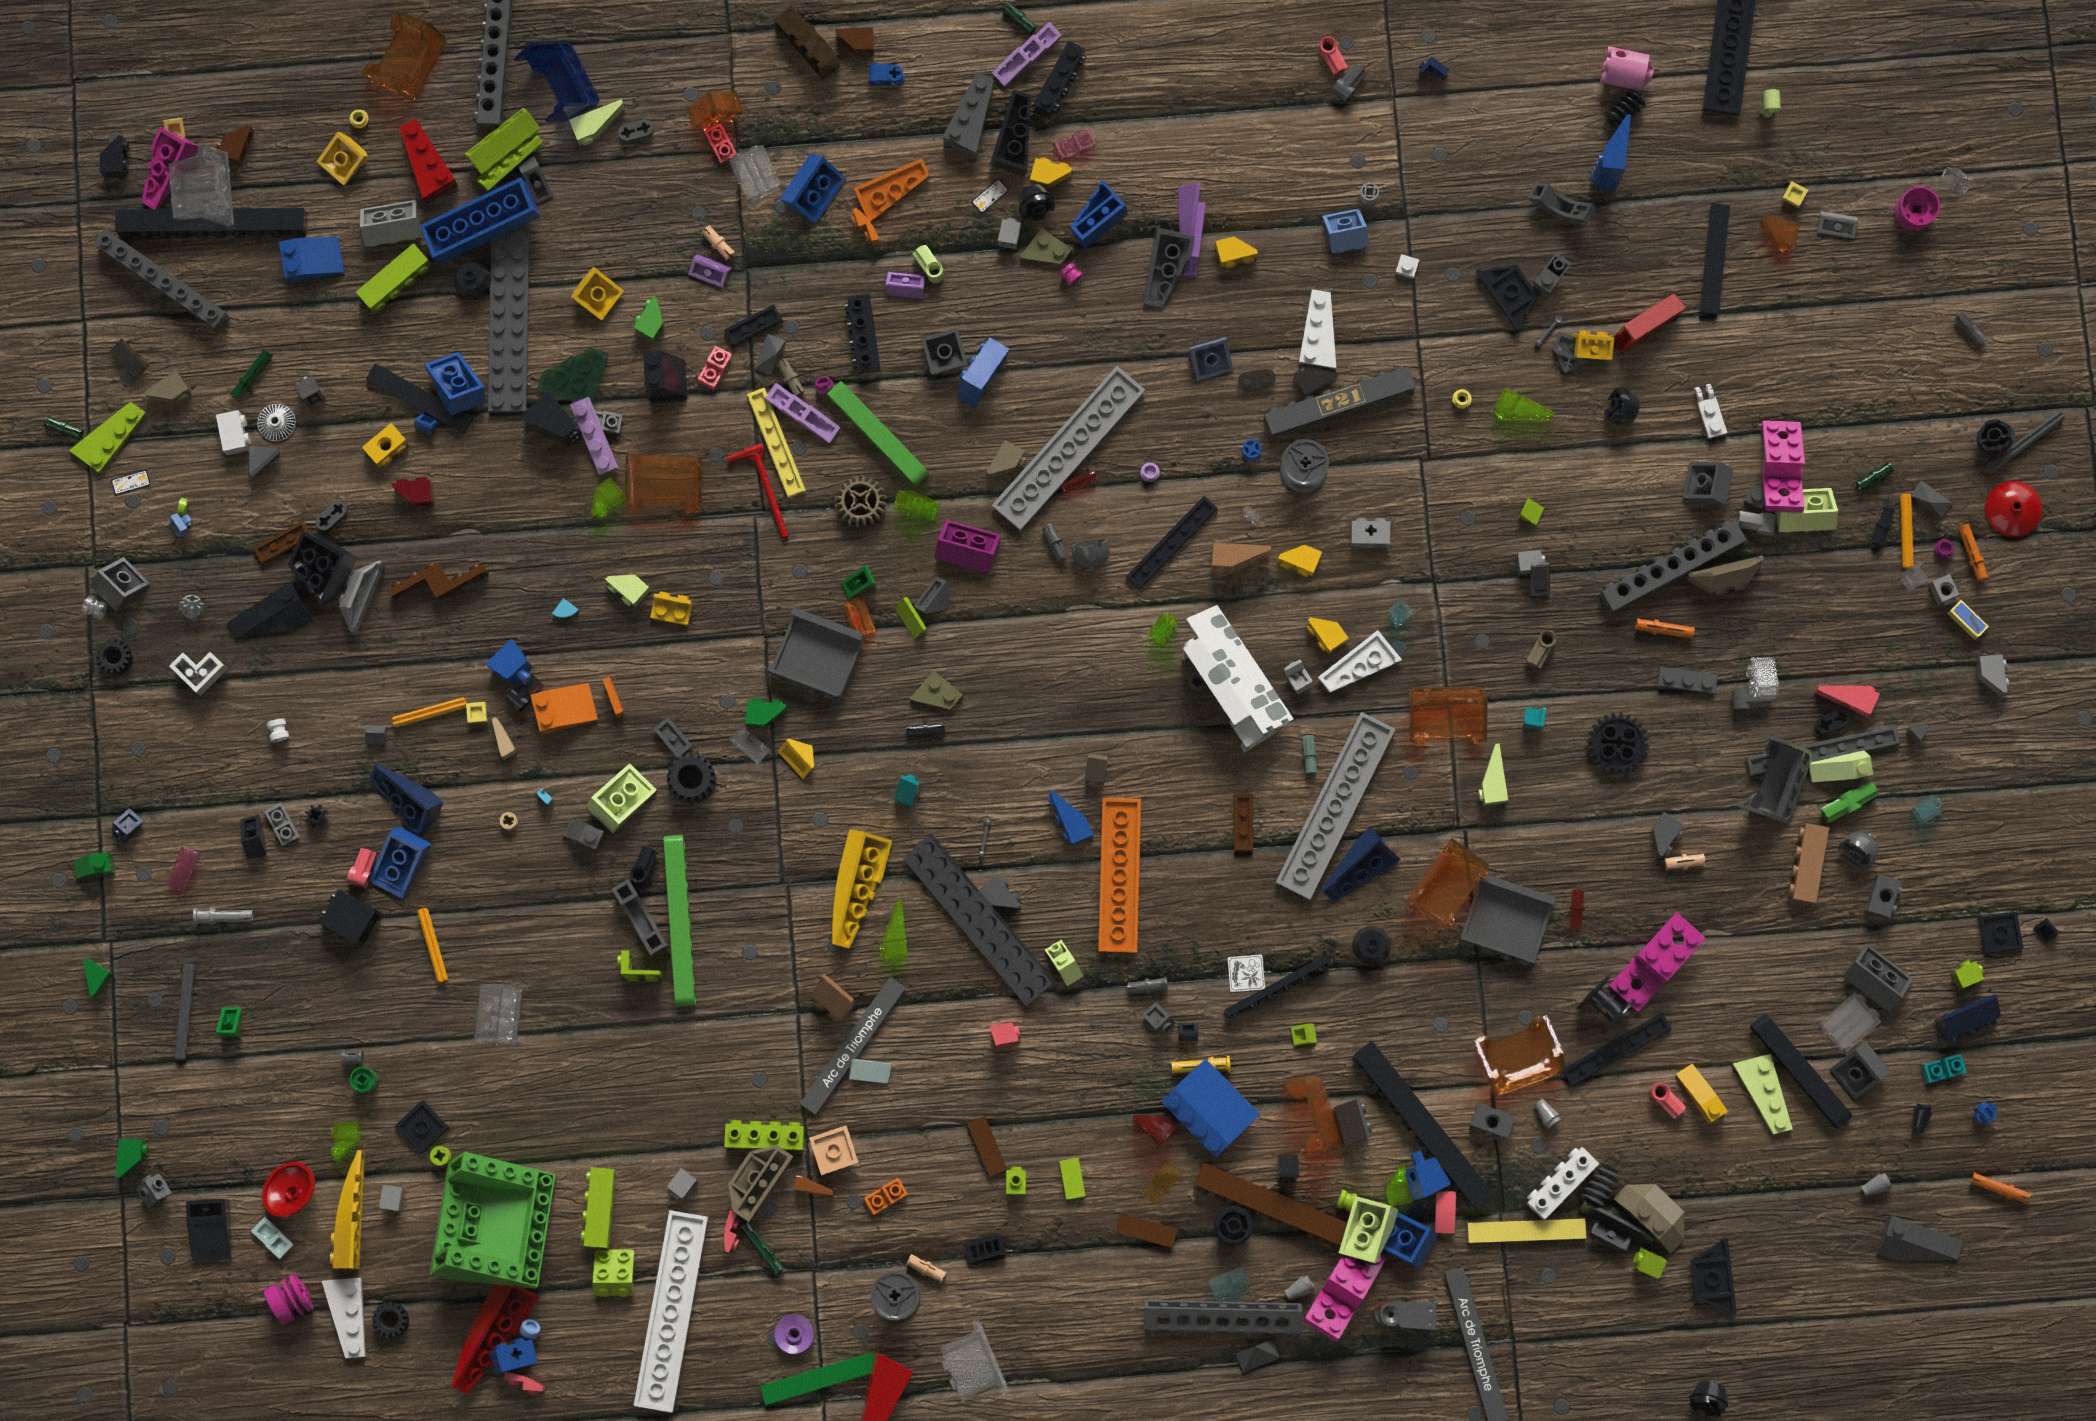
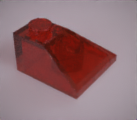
(1156, 1126)

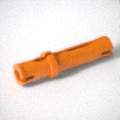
(1976, 560)
(1687, 632)
(2008, 1191)

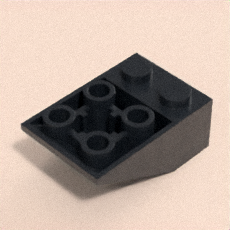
(209, 1229)

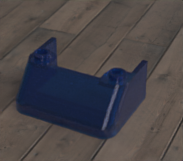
(565, 76)

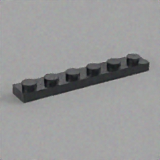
(1270, 991)

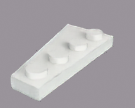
(1318, 337)
(1361, 662)
(347, 1310)

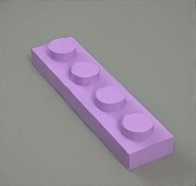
(594, 436)

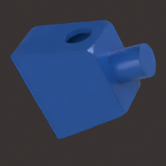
(511, 664)
(1425, 1176)

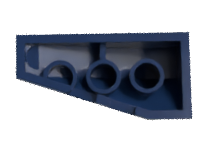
(413, 802)
(1364, 860)

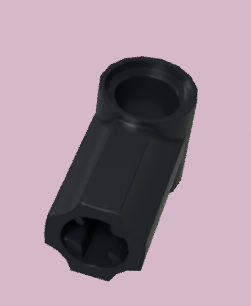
(520, 697)
(644, 864)

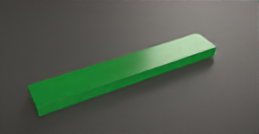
(817, 1378)

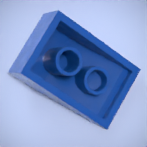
(311, 258)
(456, 383)
(399, 861)
(1410, 1241)

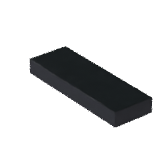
(753, 325)

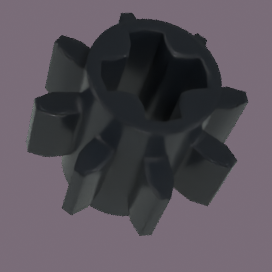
(311, 814)

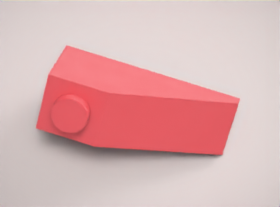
(1856, 698)
(1005, 1035)

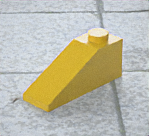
(1701, 1093)

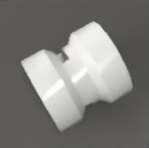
(277, 730)

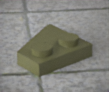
(1046, 249)
(937, 692)

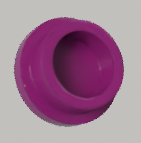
(823, 385)
(1944, 548)

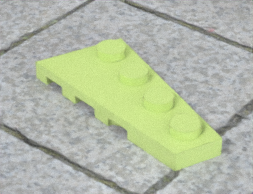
(1763, 1085)

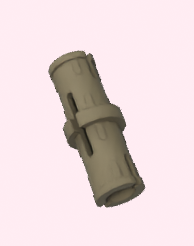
(790, 377)

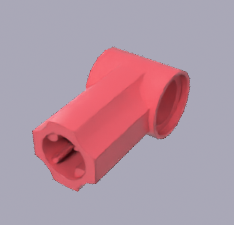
(1333, 57)
(360, 873)
(1668, 1101)

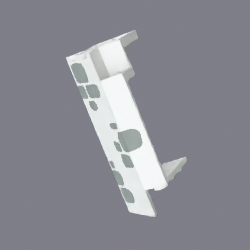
(1234, 678)

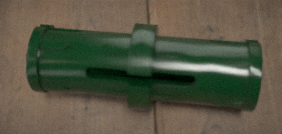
(1019, 18)
(63, 428)
(1874, 476)

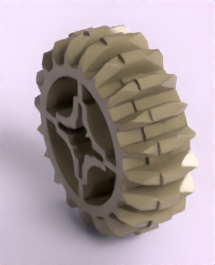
(866, 495)

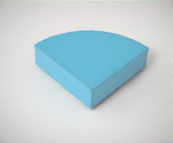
(565, 609)
(545, 797)

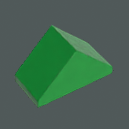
(859, 582)
(96, 977)
(229, 1023)

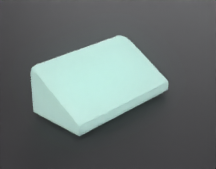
(870, 1071)

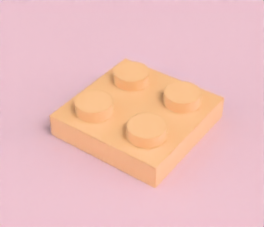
(833, 1150)

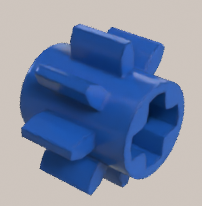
(1985, 1113)

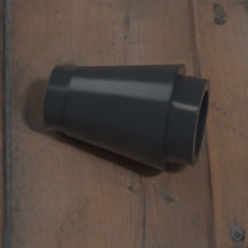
(1921, 1117)

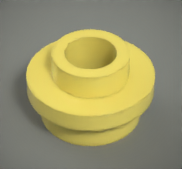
(359, 113)
(1461, 393)

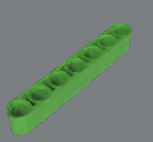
(878, 434)

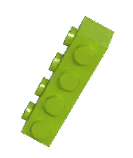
(502, 141)
(393, 278)
(763, 1136)
(599, 1207)

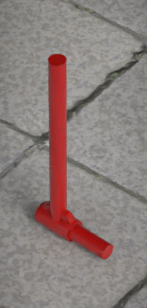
(755, 453)

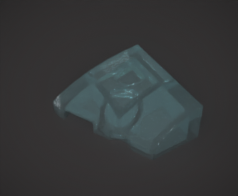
(1230, 1285)

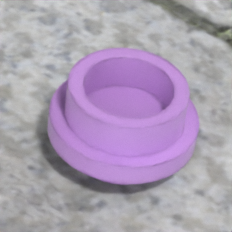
(1150, 472)

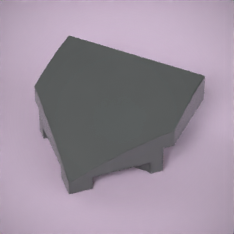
(1564, 352)

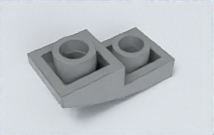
(609, 421)
(281, 823)

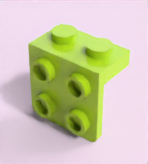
(625, 965)
(613, 1273)

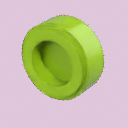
(183, 507)

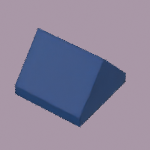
(425, 424)

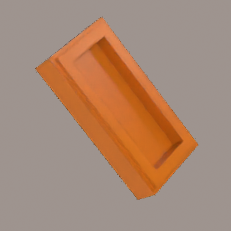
(613, 697)

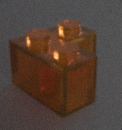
(713, 108)

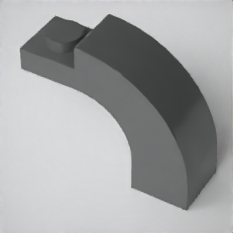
(1559, 206)

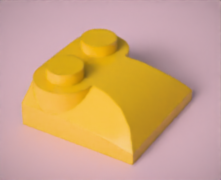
(342, 158)
(596, 293)

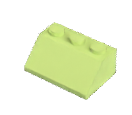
(1818, 514)

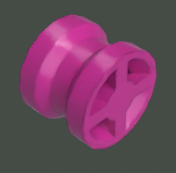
(1071, 274)

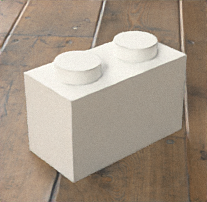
(232, 432)

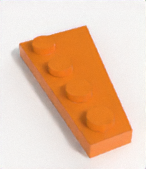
(889, 188)

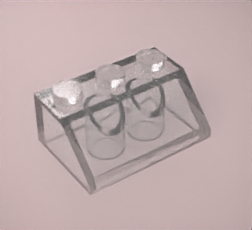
(498, 1014)

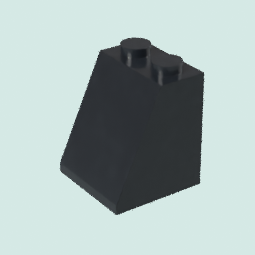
(664, 375)
(551, 421)
(349, 917)

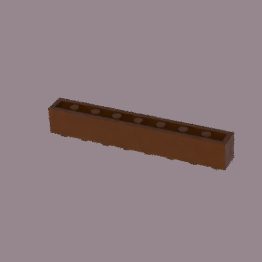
(1270, 1204)

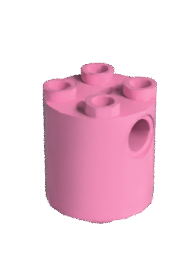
(1626, 69)

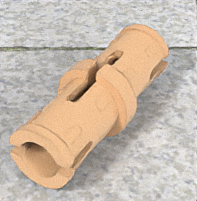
(718, 242)
(1696, 860)
(926, 1268)

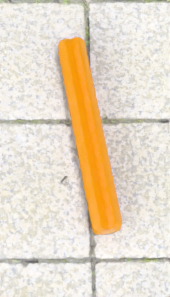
(1906, 531)
(429, 712)
(432, 945)

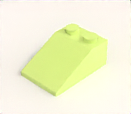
(620, 798)
(1368, 1229)

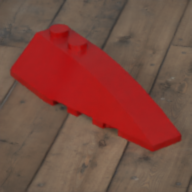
(495, 1324)

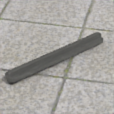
(2026, 441)
(184, 1011)

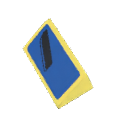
(1967, 619)

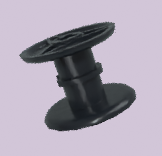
(1613, 1009)

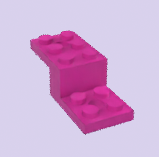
(1782, 466)
(1657, 961)
(1342, 1295)

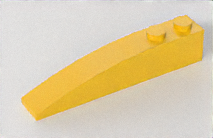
(858, 876)
(349, 1218)

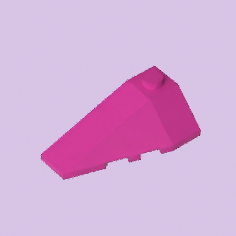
(166, 149)

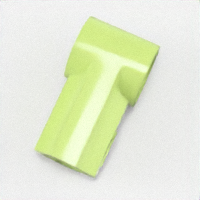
(1770, 102)
(928, 263)

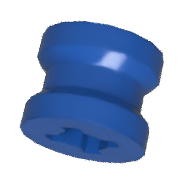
(1251, 446)

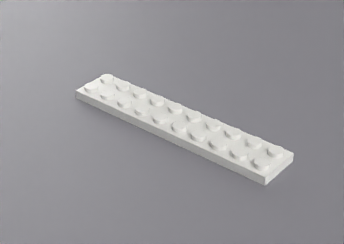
(671, 1311)

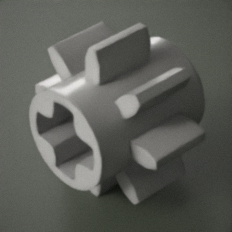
(191, 606)

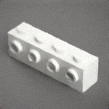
(1562, 1183)

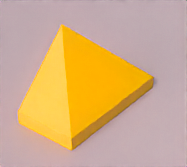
(798, 756)

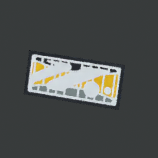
(990, 195)
(130, 482)

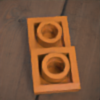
(863, 223)
(885, 1196)

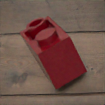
(416, 492)

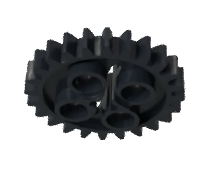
(1618, 726)

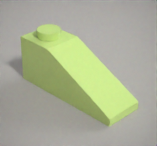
(592, 124)
(1841, 767)
(1493, 785)

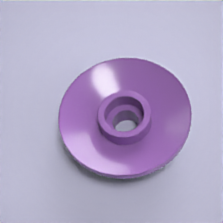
(786, 1326)

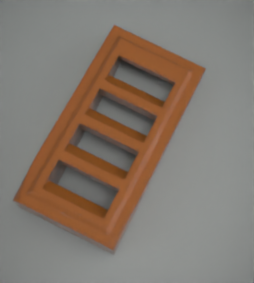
(807, 1186)

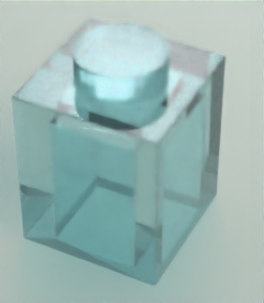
(1399, 613)
(1927, 809)

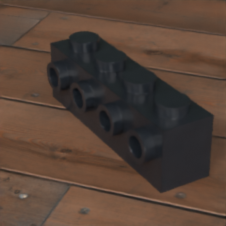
(1059, 79)
(863, 333)

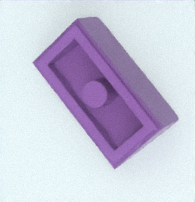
(709, 270)
(905, 285)

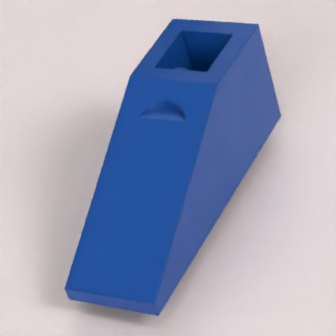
(1074, 823)

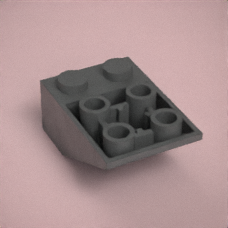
(1352, 1122)

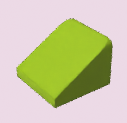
(1531, 512)
(1303, 1034)

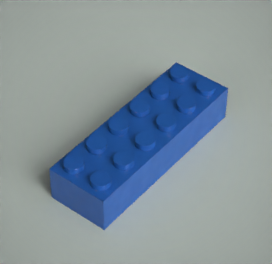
(480, 221)

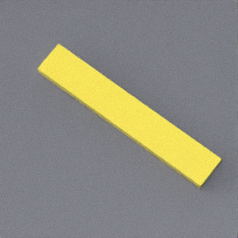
(776, 443)
(1526, 1230)

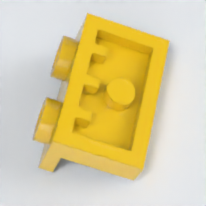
(1593, 346)
(671, 608)

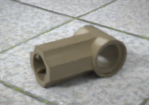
(1540, 650)

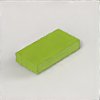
(1072, 1178)

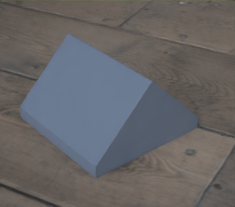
(1211, 359)

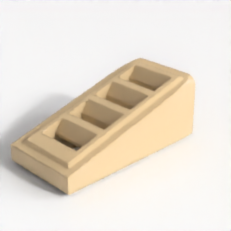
(504, 743)

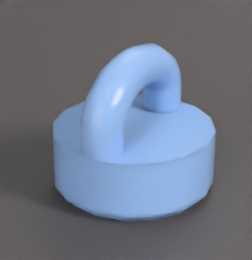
(529, 1329)

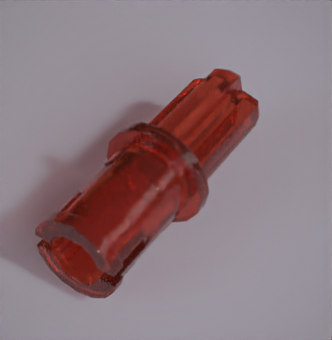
(1576, 909)

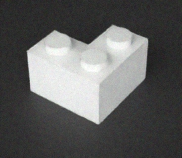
(198, 676)

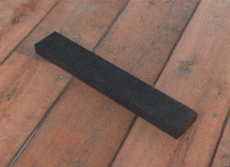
(1714, 259)
(417, 398)
(1171, 542)
(1616, 1049)

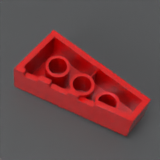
(429, 168)

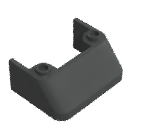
(1782, 780)

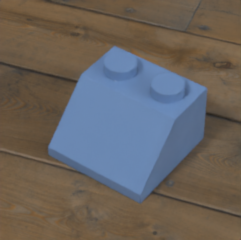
(1346, 231)

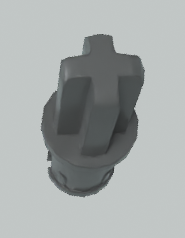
(1970, 329)
(1055, 542)

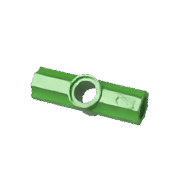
(1849, 802)

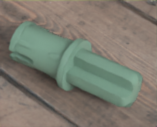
(1309, 754)

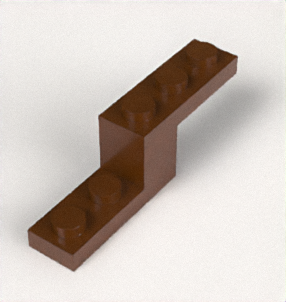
(438, 581)

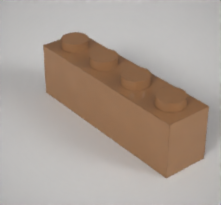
(1809, 864)

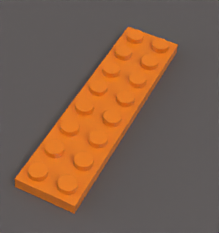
(1119, 875)

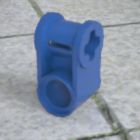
(883, 74)

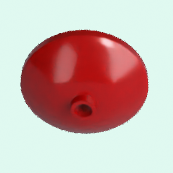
(2002, 514)
(288, 1189)

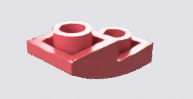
(720, 143)
(714, 368)
(1445, 1212)
(730, 1239)
(528, 1384)

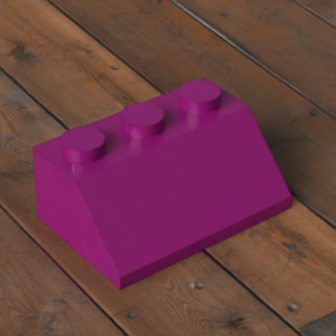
(967, 546)

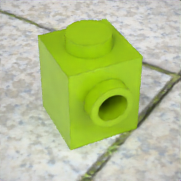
(1968, 974)
(1016, 1181)
(1649, 1263)

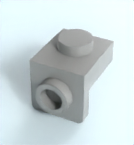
(1298, 676)

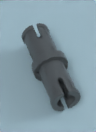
(1147, 986)

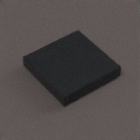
(2000, 932)
(422, 1126)

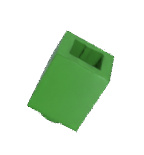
(650, 323)

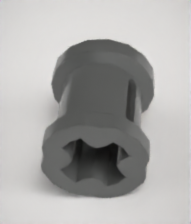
(352, 1058)

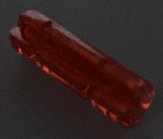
(1079, 481)

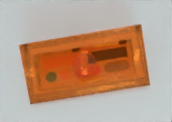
(859, 616)

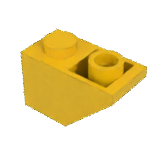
(1049, 173)
(1234, 251)
(1302, 559)
(1328, 633)

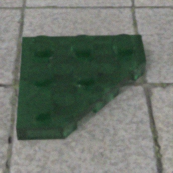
(575, 377)

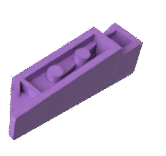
(1191, 223)

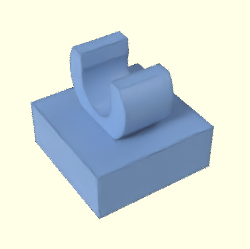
(179, 524)

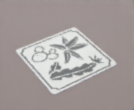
(1246, 973)

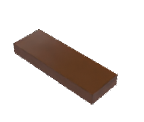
(279, 543)
(1243, 822)
(987, 1146)
(1146, 1230)

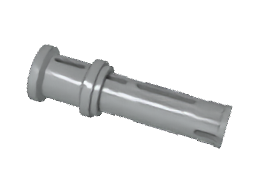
(213, 916)

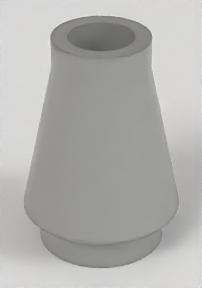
(1547, 1114)
(1877, 1185)
(1300, 1288)

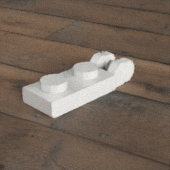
(1710, 413)

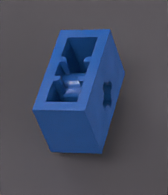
(502, 1358)

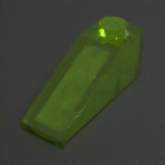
(1517, 407)
(894, 939)

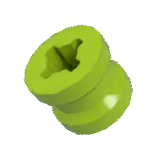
(444, 1155)
(1346, 1200)

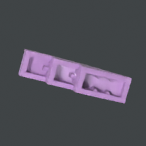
(1027, 54)
(802, 413)

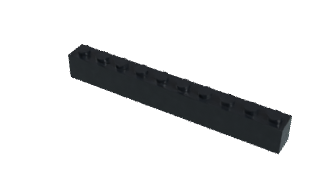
(246, 222)
(1422, 1124)

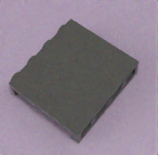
(817, 654)
(1507, 920)

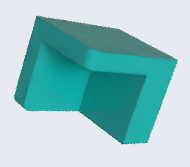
(1534, 718)

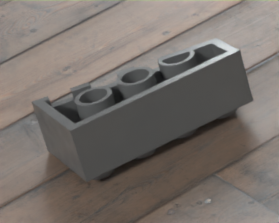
(970, 118)

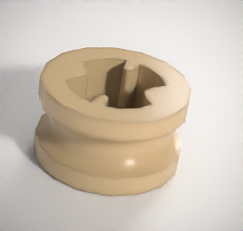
(506, 826)

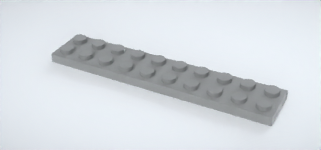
(1068, 448)
(1335, 806)

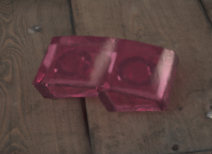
(1074, 145)
(183, 869)

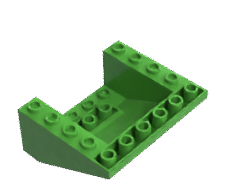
(492, 1222)

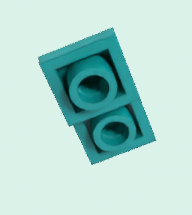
(1943, 1068)

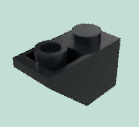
(113, 158)
(1288, 1168)

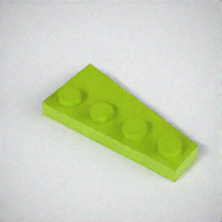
(502, 168)
(106, 440)

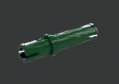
(237, 392)
(762, 1248)

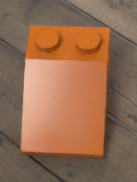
(564, 708)

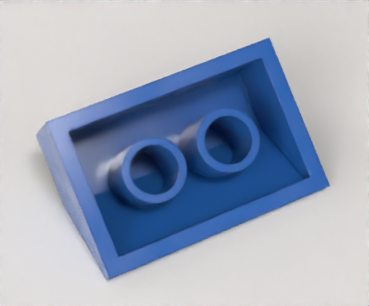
(813, 188)

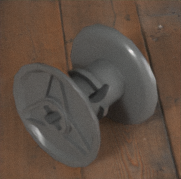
(1314, 458)
(885, 1287)

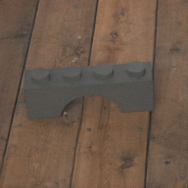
(640, 918)

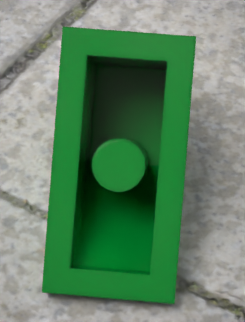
(94, 865)
(130, 1155)

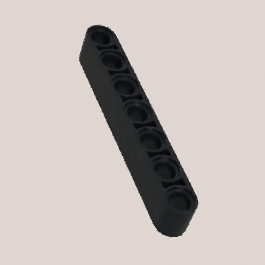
(1801, 1071)

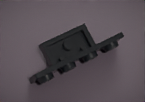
(1612, 1229)

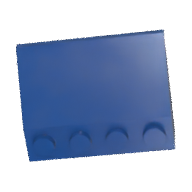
(1612, 162)
(1210, 1107)

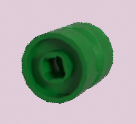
(364, 1080)

